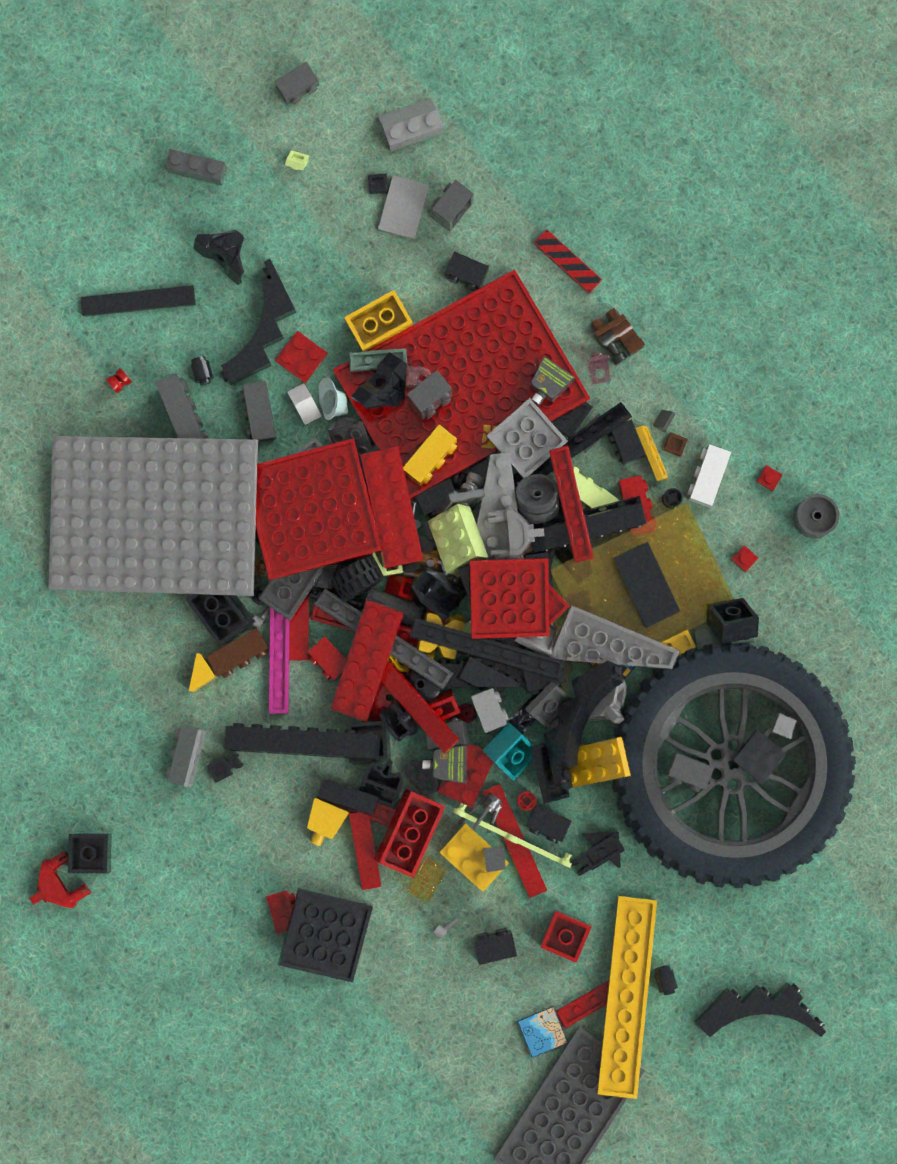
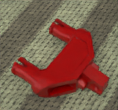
(52, 888)

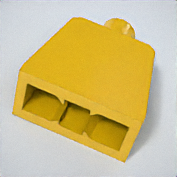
(325, 820)

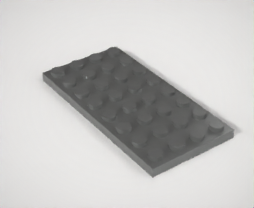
(566, 1112)

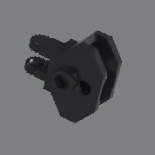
(398, 720)

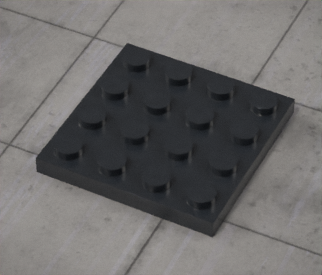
(325, 935)

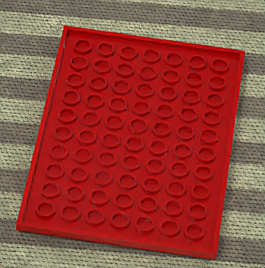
(488, 355)

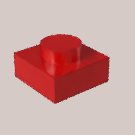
(769, 478)
(744, 558)

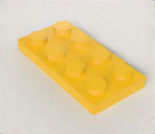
(600, 763)

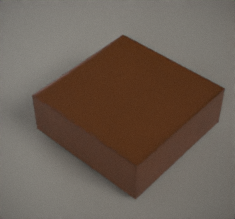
(675, 444)

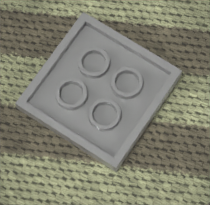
(527, 437)

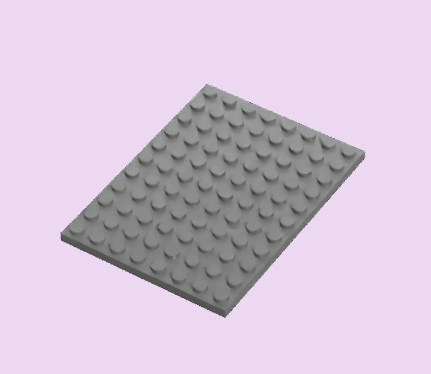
(153, 515)

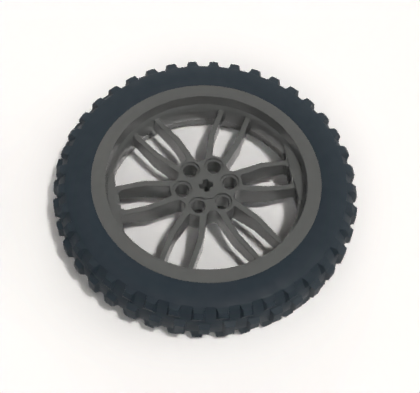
(812, 811)

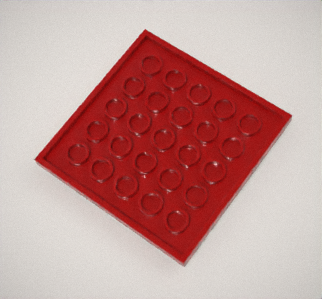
(314, 510)

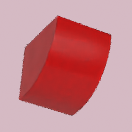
(399, 587)

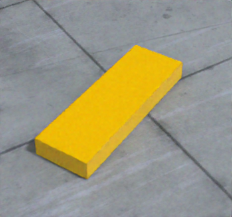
(652, 453)

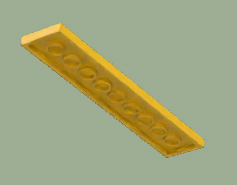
(627, 997)

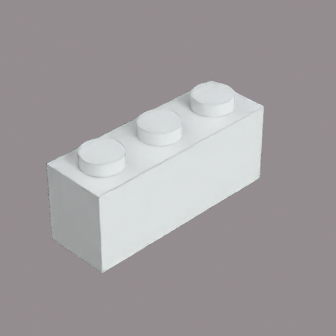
(708, 475)

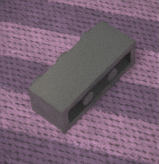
(196, 167)
(258, 411)

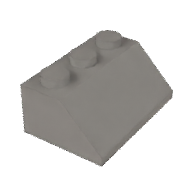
(411, 124)
(185, 756)

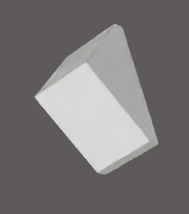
(304, 404)

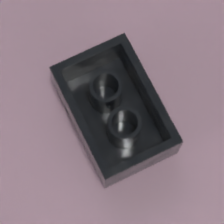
(221, 615)

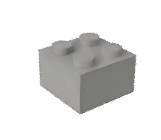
(489, 710)

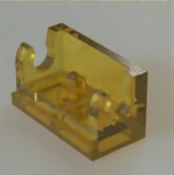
(427, 880)

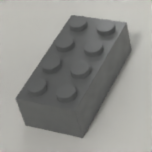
(181, 408)

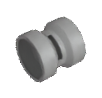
(472, 481)

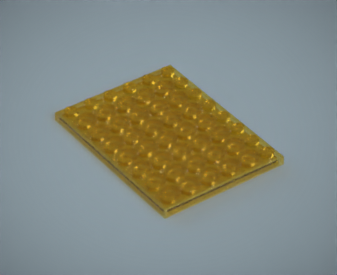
(682, 559)

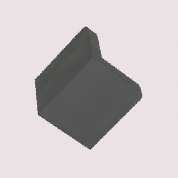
(494, 858)

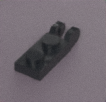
(599, 854)

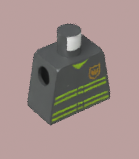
(549, 381)
(449, 765)

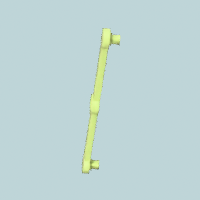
(564, 860)

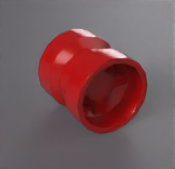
(115, 383)
(526, 800)

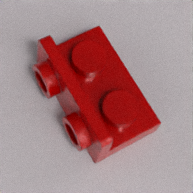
(281, 909)

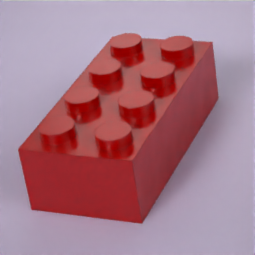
(409, 833)

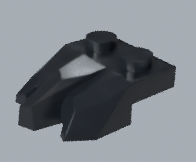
(382, 783)

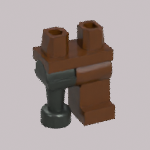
(617, 330)

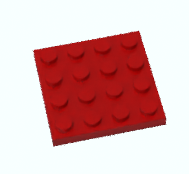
(509, 598)

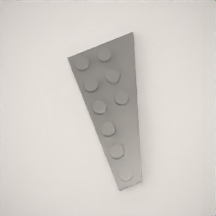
(499, 495)
(599, 640)

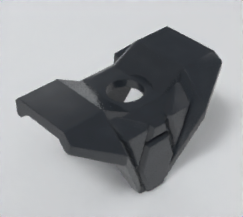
(223, 249)
(375, 394)
(426, 589)

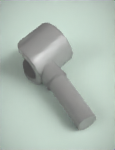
(259, 620)
(440, 931)

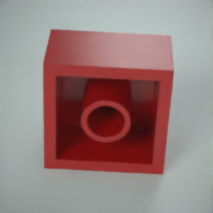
(565, 936)

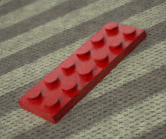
(392, 507)
(367, 660)

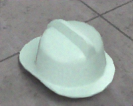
(331, 400)

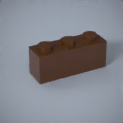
(238, 653)

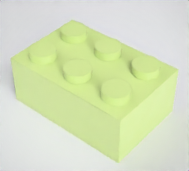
(457, 538)

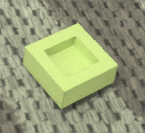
(297, 160)

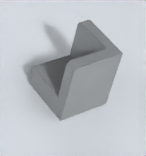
(783, 725)

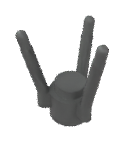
(490, 804)

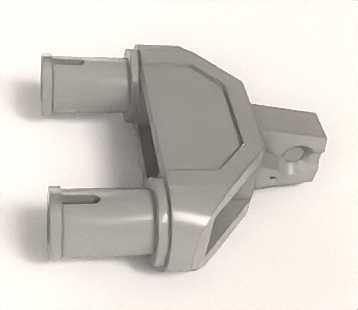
(519, 530)
(610, 705)

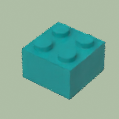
(510, 751)

